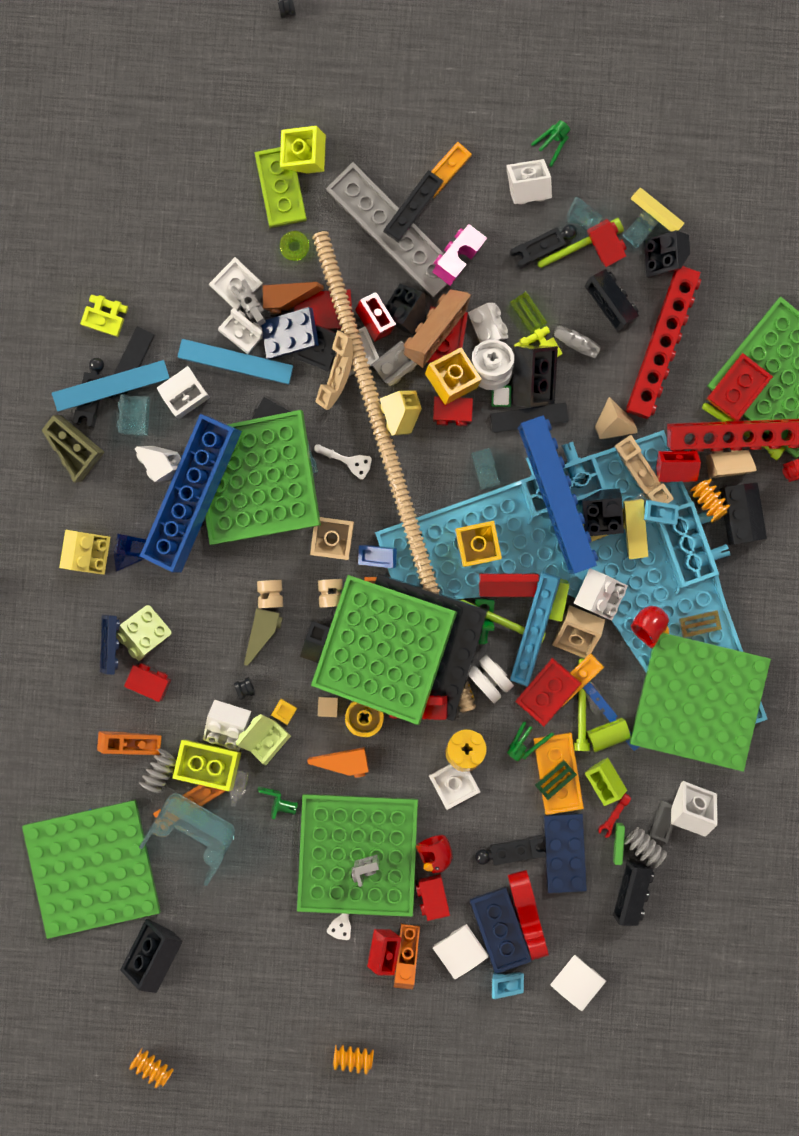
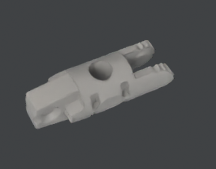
(249, 303)
(577, 341)

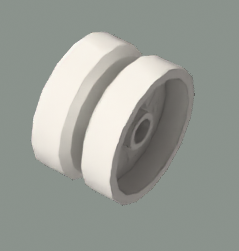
(493, 363)
(490, 678)

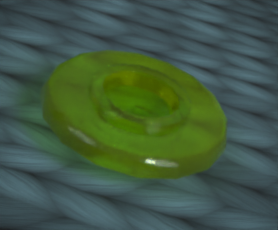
(291, 237)

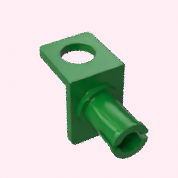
(488, 625)
(279, 805)

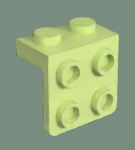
(142, 632)
(263, 738)

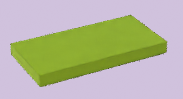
(279, 189)

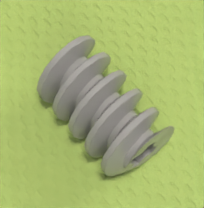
(159, 772)
(645, 847)

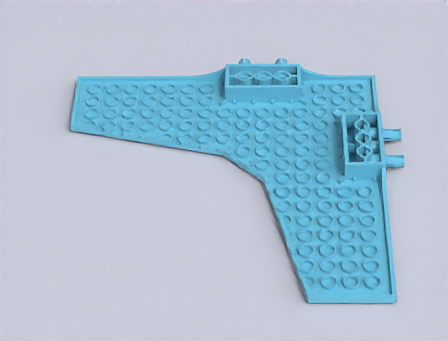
(675, 575)

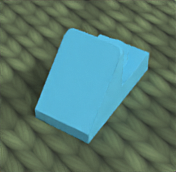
(661, 512)
(507, 984)

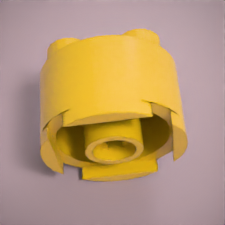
(362, 727)
(458, 758)

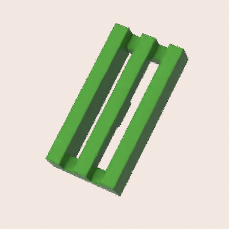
(619, 844)

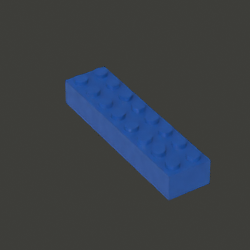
(190, 493)
(557, 495)

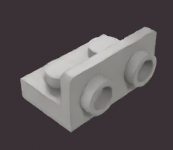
(394, 364)
(364, 866)

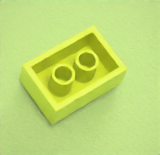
(207, 765)

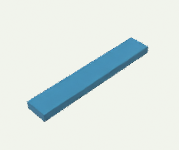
(235, 361)
(110, 385)
(535, 628)

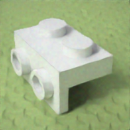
(488, 323)
(241, 331)

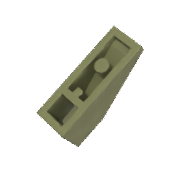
(263, 629)

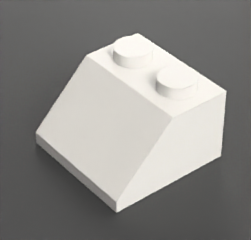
(529, 181)
(694, 809)

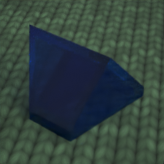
(127, 551)

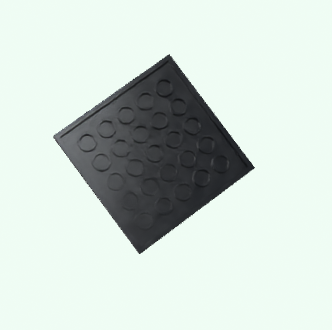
(460, 645)

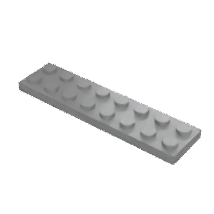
(373, 212)

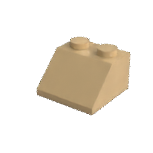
(729, 463)
(332, 538)
(578, 632)

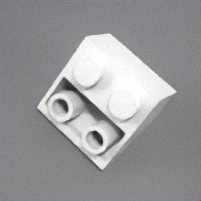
(183, 393)
(159, 462)
(600, 594)
(225, 724)

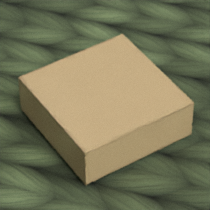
(327, 706)

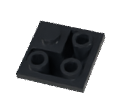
(666, 253)
(407, 308)
(603, 512)
(315, 641)

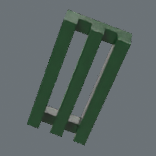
(556, 779)

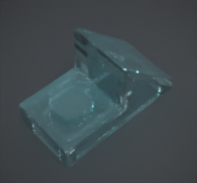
(583, 214)
(640, 229)
(485, 468)

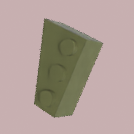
(72, 446)

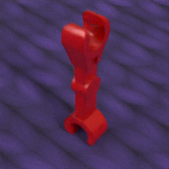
(624, 801)

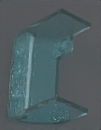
(197, 823)

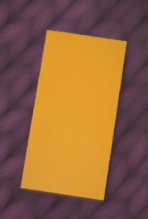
(549, 756)

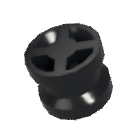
(286, 8)
(244, 688)

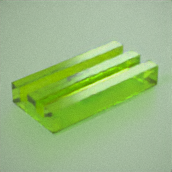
(520, 299)

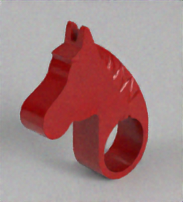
(528, 914)

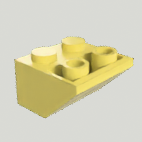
(401, 411)
(84, 552)

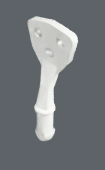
(350, 461)
(338, 933)

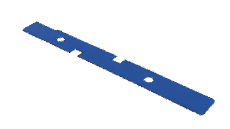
(609, 713)

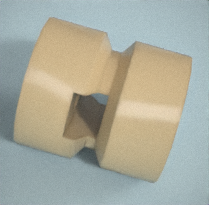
(269, 593)
(326, 599)

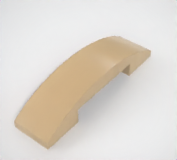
(339, 373)
(641, 471)

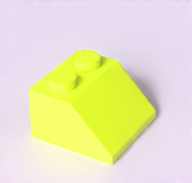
(303, 149)

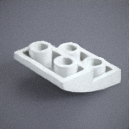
(460, 951)
(578, 983)

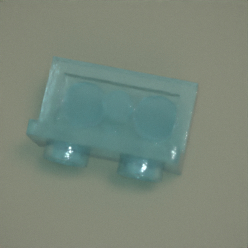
(133, 415)

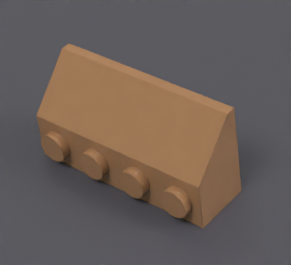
(437, 326)

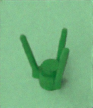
(557, 132)
(517, 749)

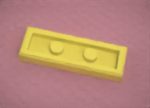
(657, 210)
(635, 529)

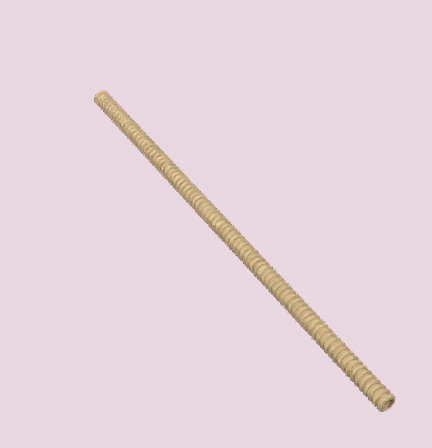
(377, 418)

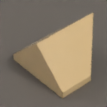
(614, 422)

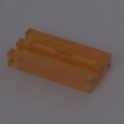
(716, 620)

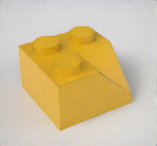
(453, 376)
(478, 543)

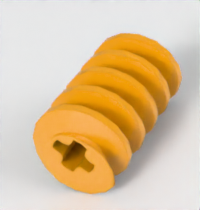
(710, 499)
(352, 1060)
(151, 1068)

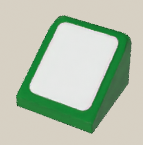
(501, 397)

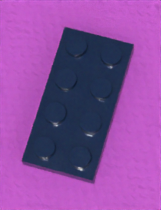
(565, 853)
(500, 930)

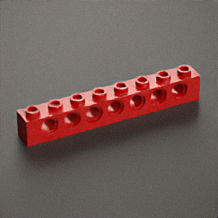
(689, 279)
(677, 432)

